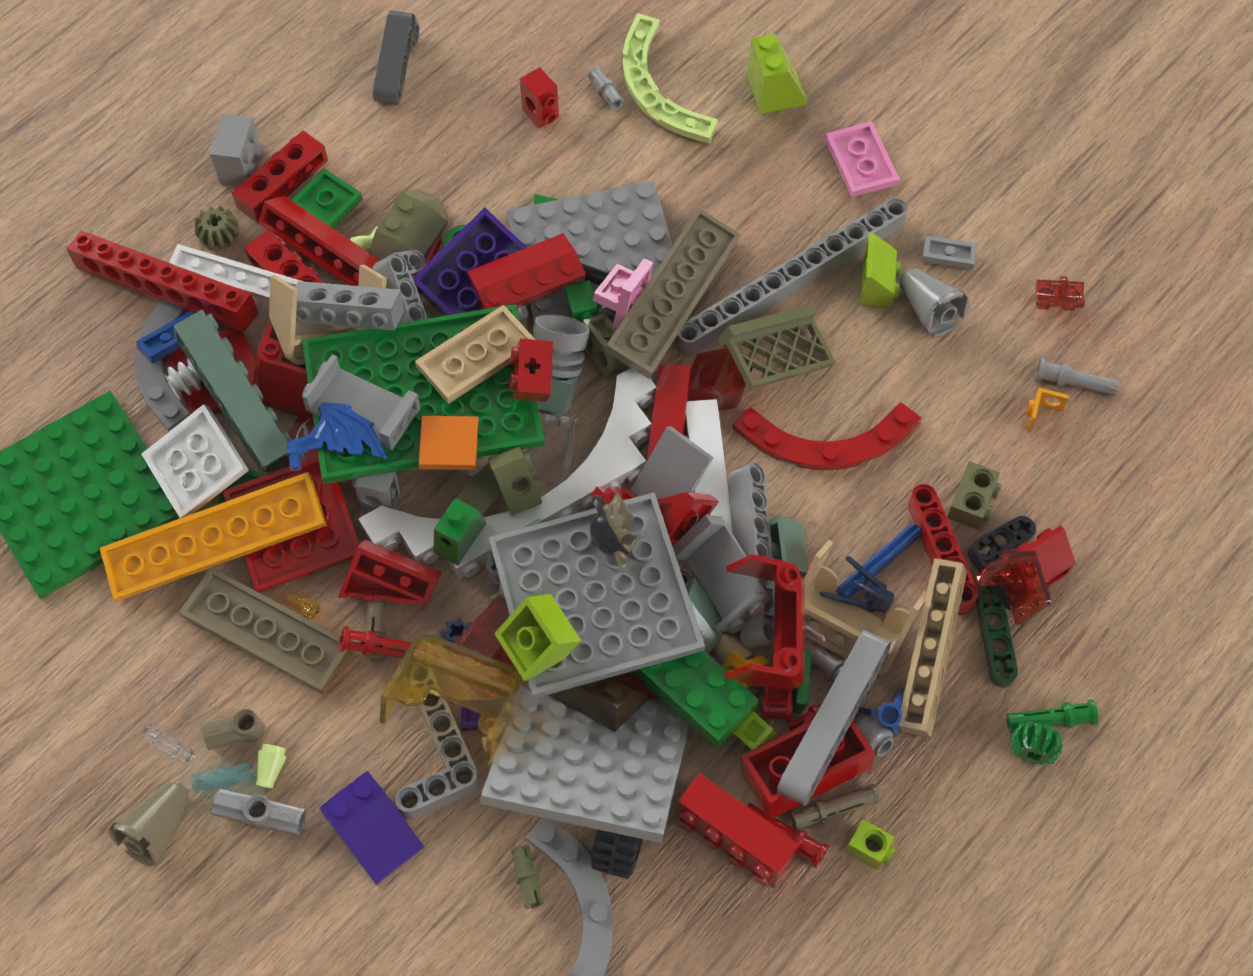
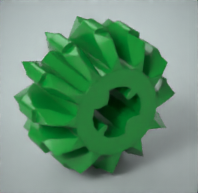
(1036, 743)

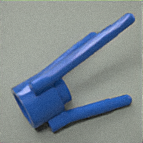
(888, 713)

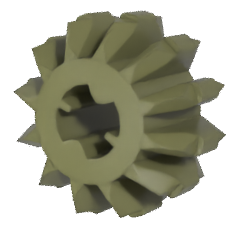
(216, 227)

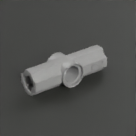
(241, 809)

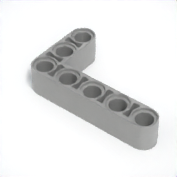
(447, 777)

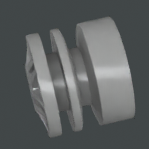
(568, 339)

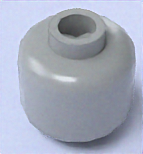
(877, 735)

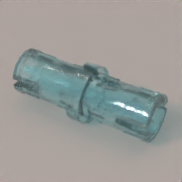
(222, 777)

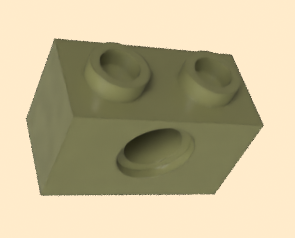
(509, 466)

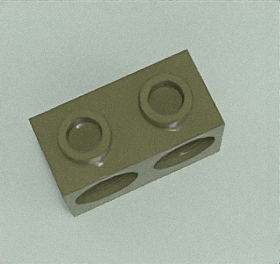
(600, 333)
(971, 494)

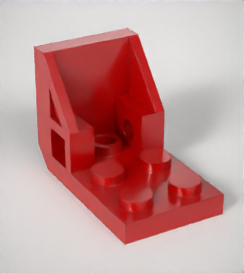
(678, 511)

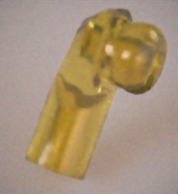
(307, 605)

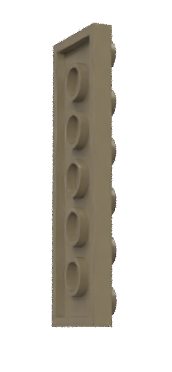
(265, 629)

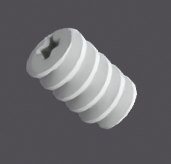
(183, 379)

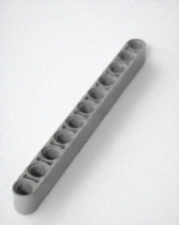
(787, 285)

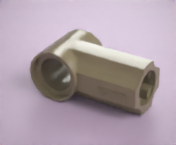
(230, 730)

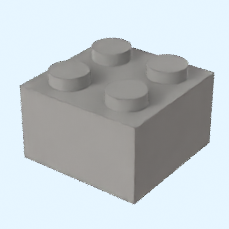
(236, 149)

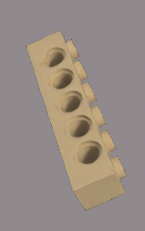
(932, 647)

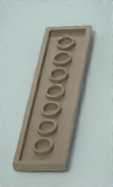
(672, 293)

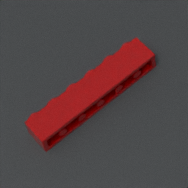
(315, 239)

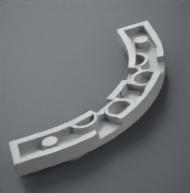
(151, 376)
(591, 892)

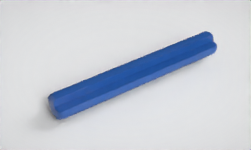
(881, 559)

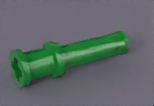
(1065, 715)

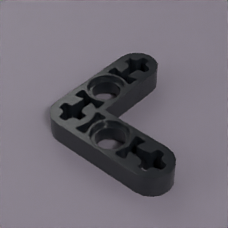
(1007, 531)

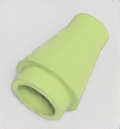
(269, 765)

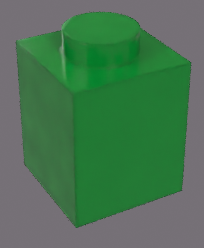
(580, 301)

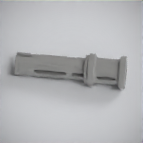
(1064, 375)

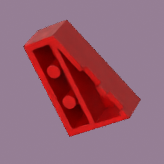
(388, 576)

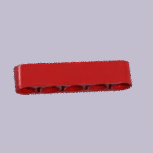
(939, 536)

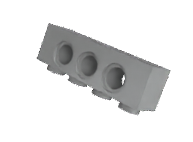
(348, 305)

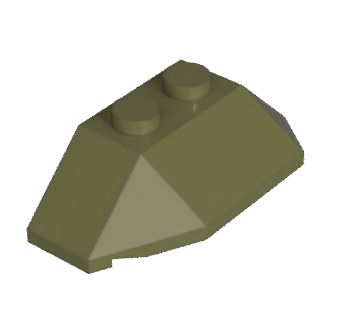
(409, 225)

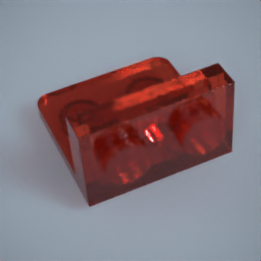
(1022, 581)

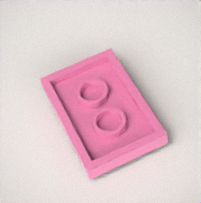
(861, 159)

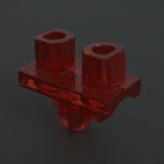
(1059, 294)

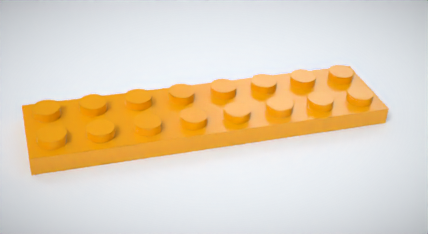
(212, 536)

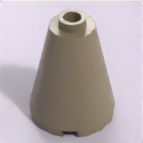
(151, 823)

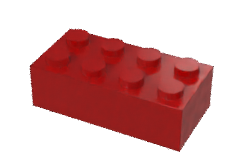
(766, 765)
(736, 831)

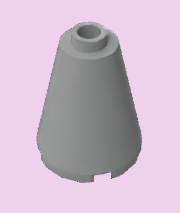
(934, 301)

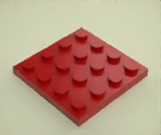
(308, 551)

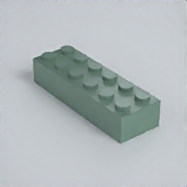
(231, 390)

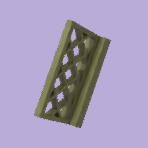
(765, 329)

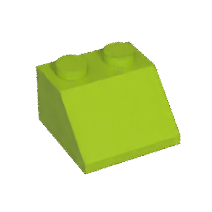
(879, 273)
(537, 636)

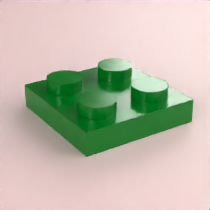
(328, 198)

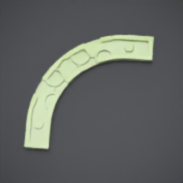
(647, 93)

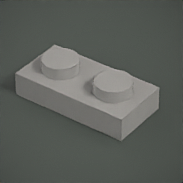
(949, 252)

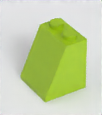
(773, 76)

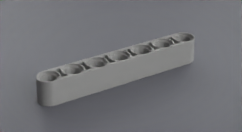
(753, 534)
(833, 718)

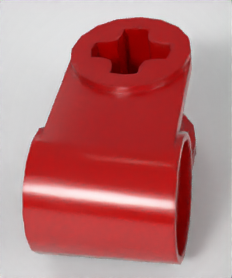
(777, 704)

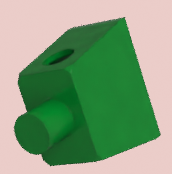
(460, 527)

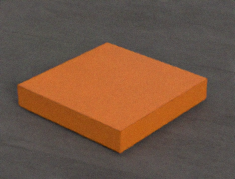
(448, 442)

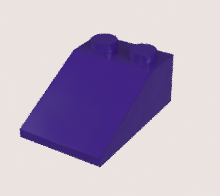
(371, 827)

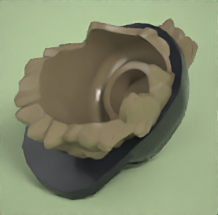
(613, 529)

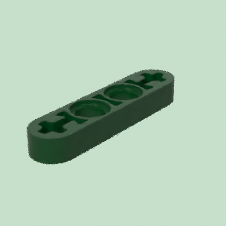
(993, 633)

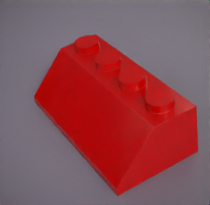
(528, 274)

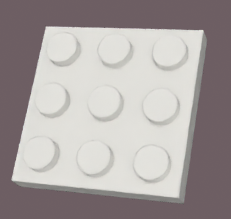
(194, 462)

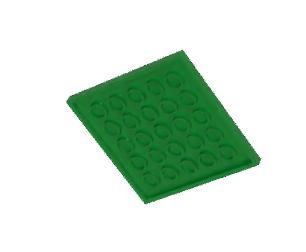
(75, 492)

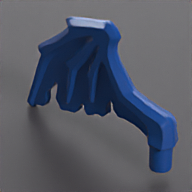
(340, 430)

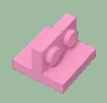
(623, 288)

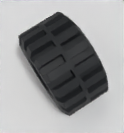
(615, 853)

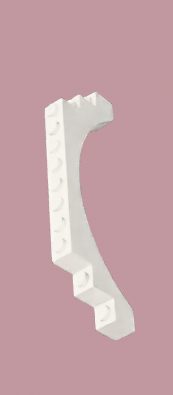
(611, 463)

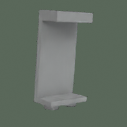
(386, 410)
(709, 549)

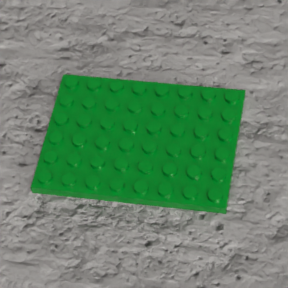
(389, 362)

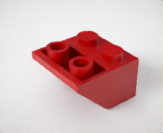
(1052, 553)

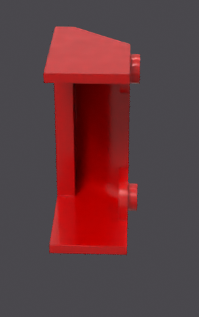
(279, 381)
(789, 624)

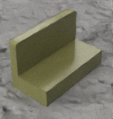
(481, 491)

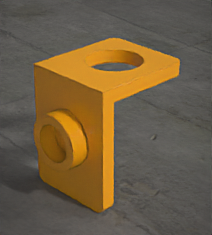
(1040, 400)

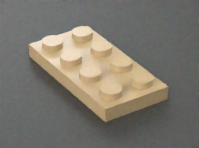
(472, 354)

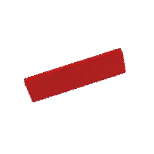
(669, 401)

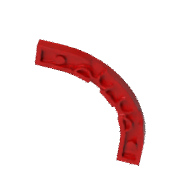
(827, 454)

